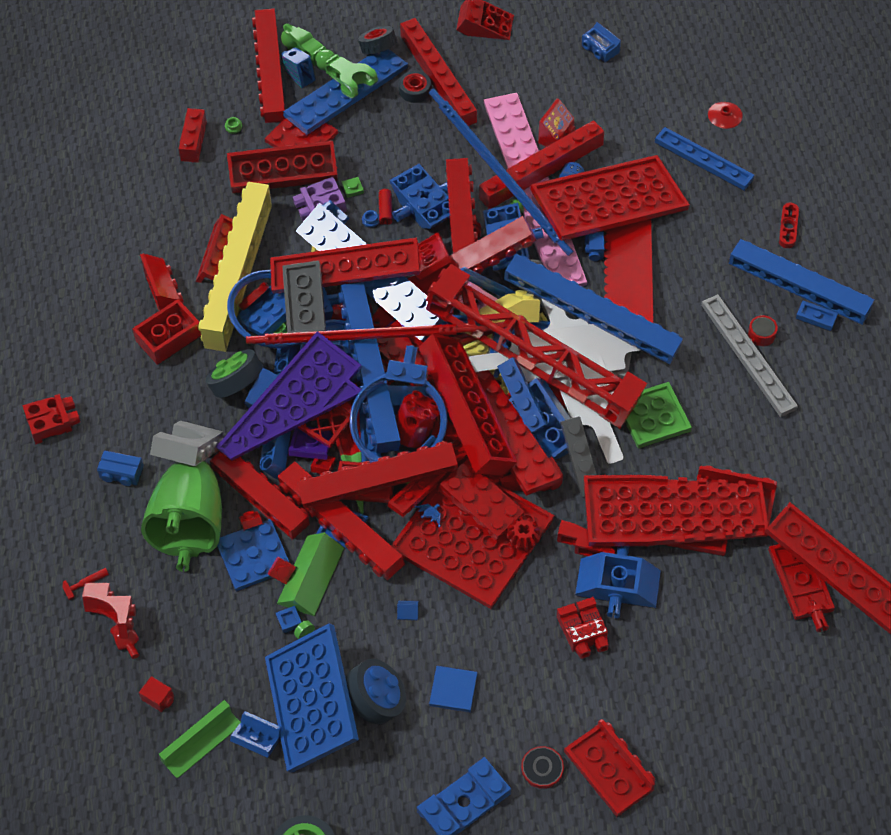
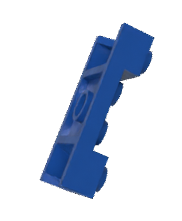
(480, 785)

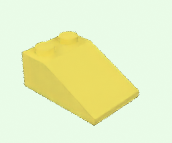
(518, 303)

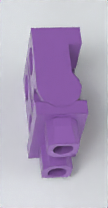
(318, 193)

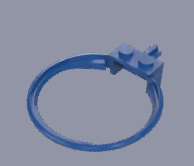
(329, 300)
(403, 372)

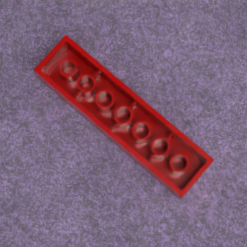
(467, 405)

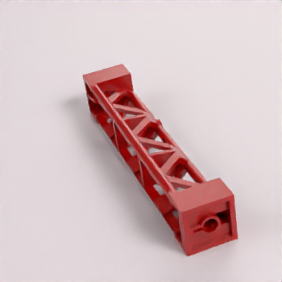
(453, 286)

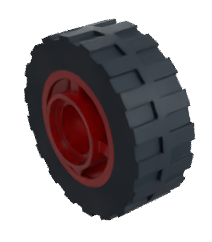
(377, 40)

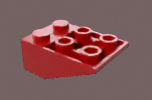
(484, 20)

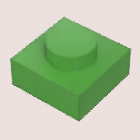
(352, 187)

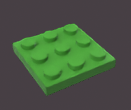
(657, 416)

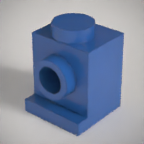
(595, 245)

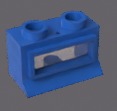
(601, 42)

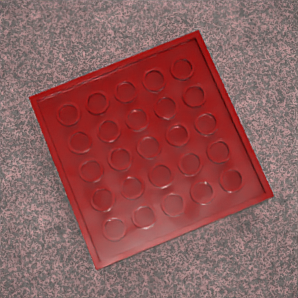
(463, 551)

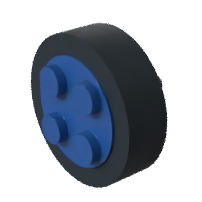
(376, 691)

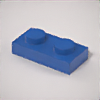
(816, 315)

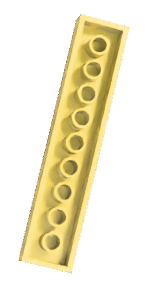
(236, 263)

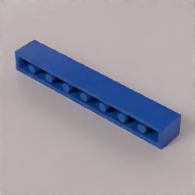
(801, 281)

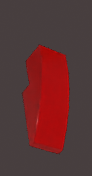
(577, 536)

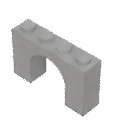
(187, 444)

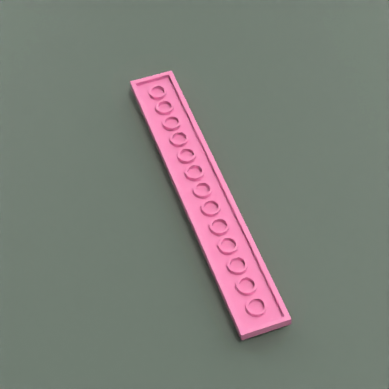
(516, 145)

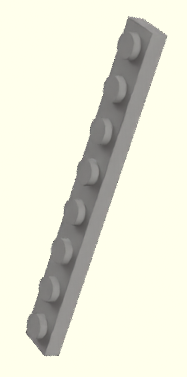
(749, 356)

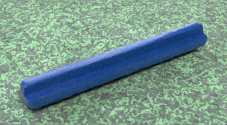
(487, 283)

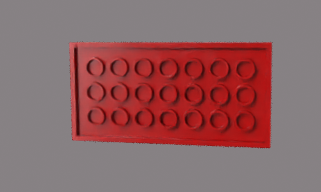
(609, 197)

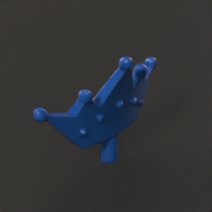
(430, 512)

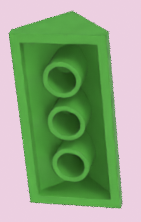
(312, 573)

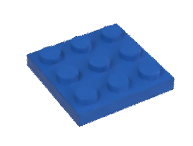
(264, 314)
(251, 554)

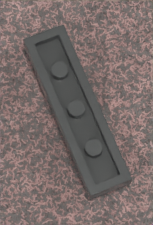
(578, 450)

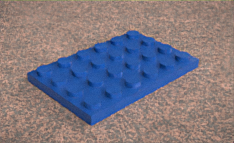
(311, 698)

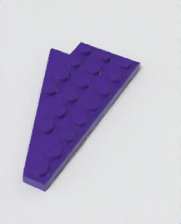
(305, 389)

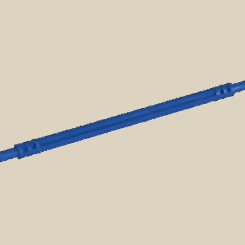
(499, 170)

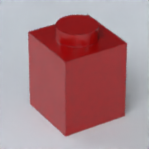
(156, 694)

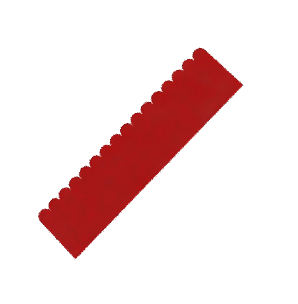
(630, 267)

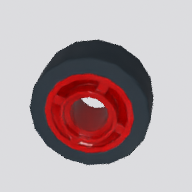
(414, 86)

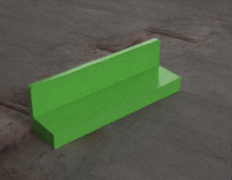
(199, 739)

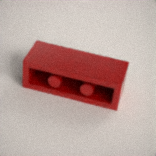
(192, 135)

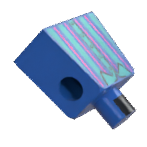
(298, 66)

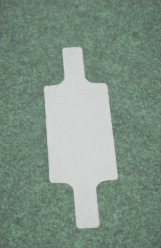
(585, 339)
(588, 417)

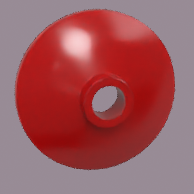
(725, 119)

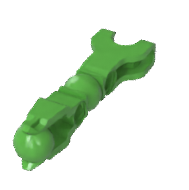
(337, 67)

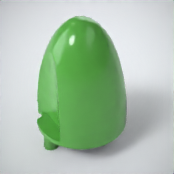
(184, 513)

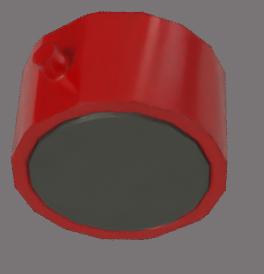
(762, 330)

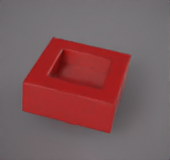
(322, 465)
(250, 519)
(281, 570)

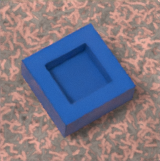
(288, 619)

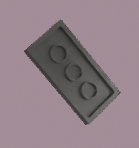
(304, 297)

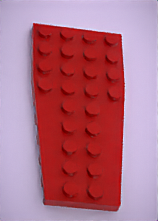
(669, 511)

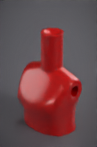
(126, 643)

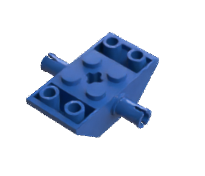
(420, 197)
(501, 216)
(618, 580)

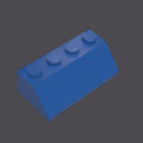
(550, 437)

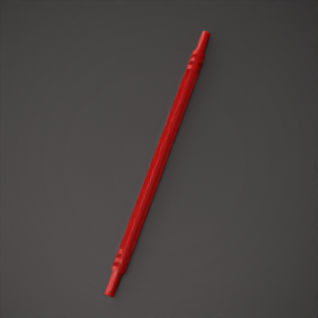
(356, 334)

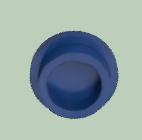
(370, 218)

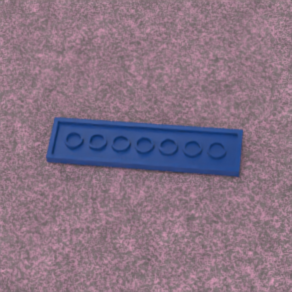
(330, 101)

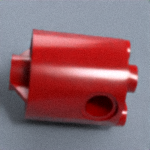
(416, 419)

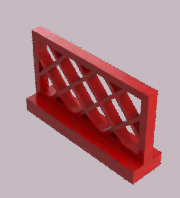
(343, 411)

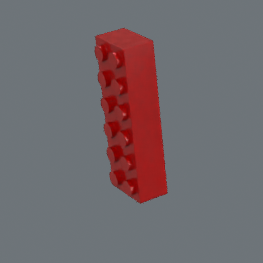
(282, 165)

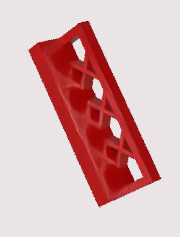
(215, 248)

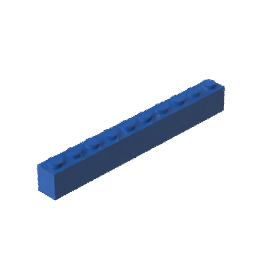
(593, 308)
(366, 352)

